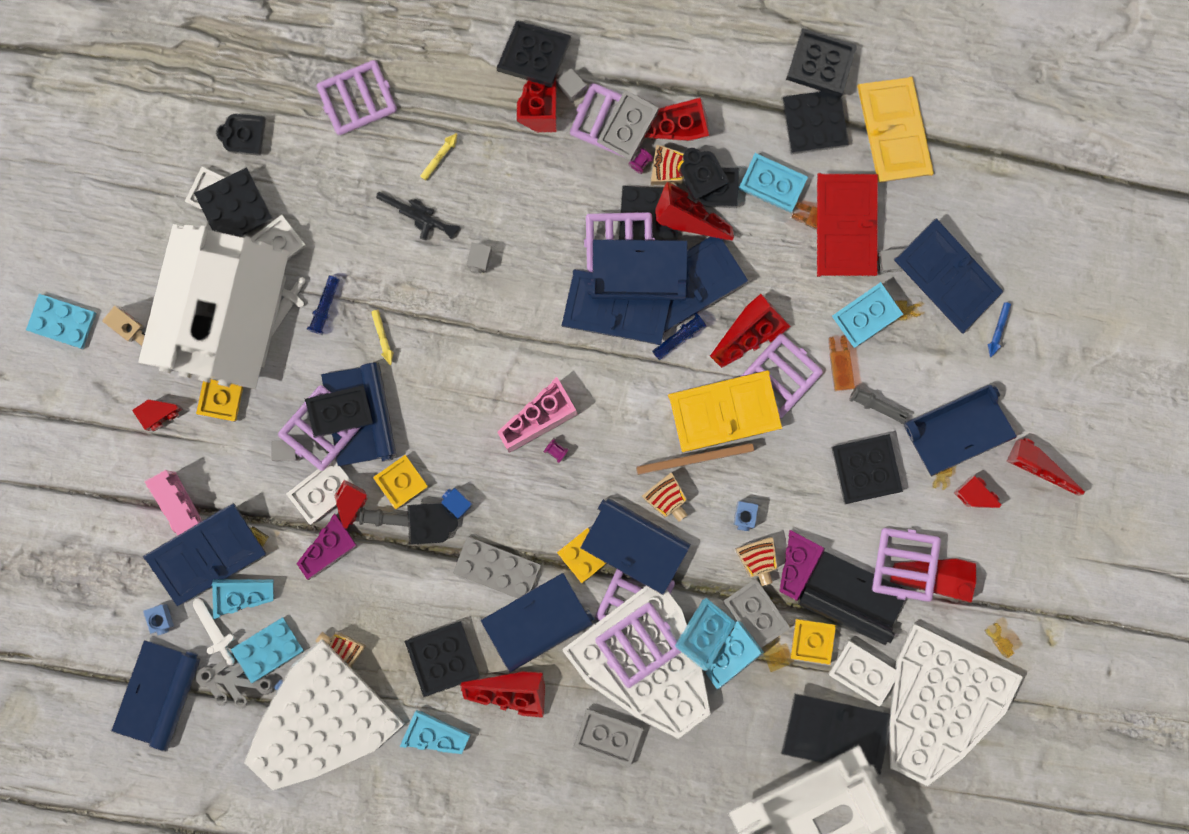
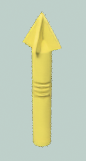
(449, 142)
(387, 353)

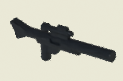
(416, 212)

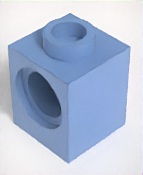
(751, 509)
(152, 613)

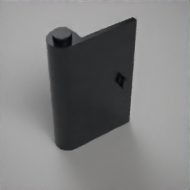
(841, 597)

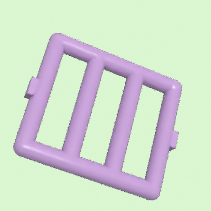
(339, 81)
(582, 109)
(609, 218)
(800, 354)
(302, 451)
(931, 559)
(609, 599)
(633, 619)

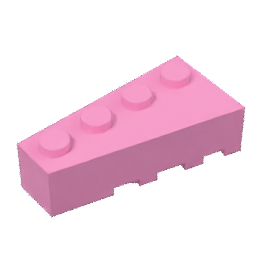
(538, 417)
(173, 501)

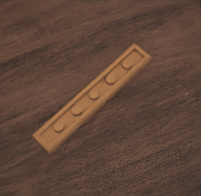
(694, 459)

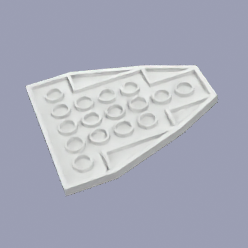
(669, 697)
(942, 704)
(318, 721)

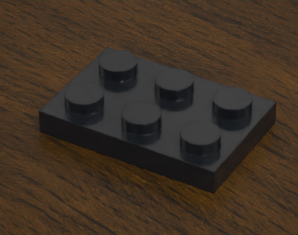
(338, 411)

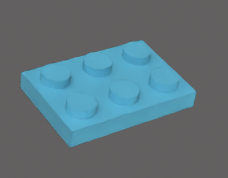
(773, 183)
(867, 315)
(61, 321)
(705, 634)
(267, 650)

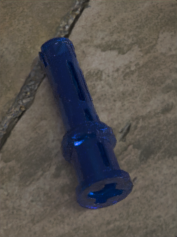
(321, 314)
(686, 332)

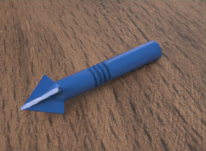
(994, 345)

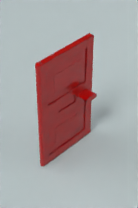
(847, 224)

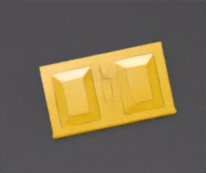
(895, 129)
(725, 411)

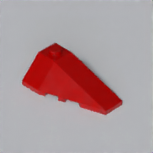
(537, 107)
(680, 122)
(684, 215)
(754, 326)
(1035, 461)
(953, 578)
(514, 691)

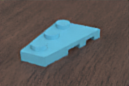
(238, 594)
(735, 655)
(433, 734)

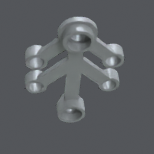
(230, 681)

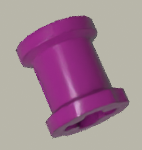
(641, 161)
(556, 450)

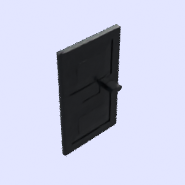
(827, 729)

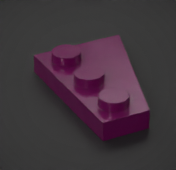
(327, 548)
(799, 564)

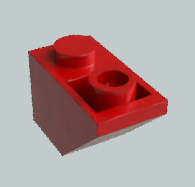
(153, 413)
(975, 494)
(348, 501)

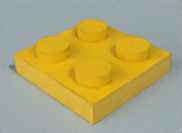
(219, 401)
(400, 482)
(578, 560)
(812, 641)

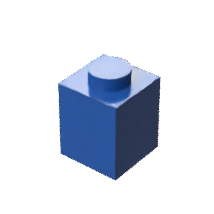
(456, 502)

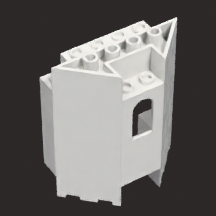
(244, 283)
(838, 782)

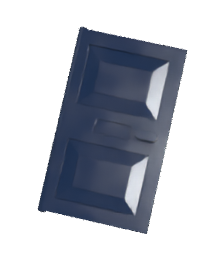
(948, 275)
(710, 276)
(614, 317)
(204, 554)

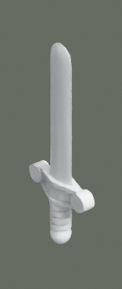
(288, 300)
(220, 642)

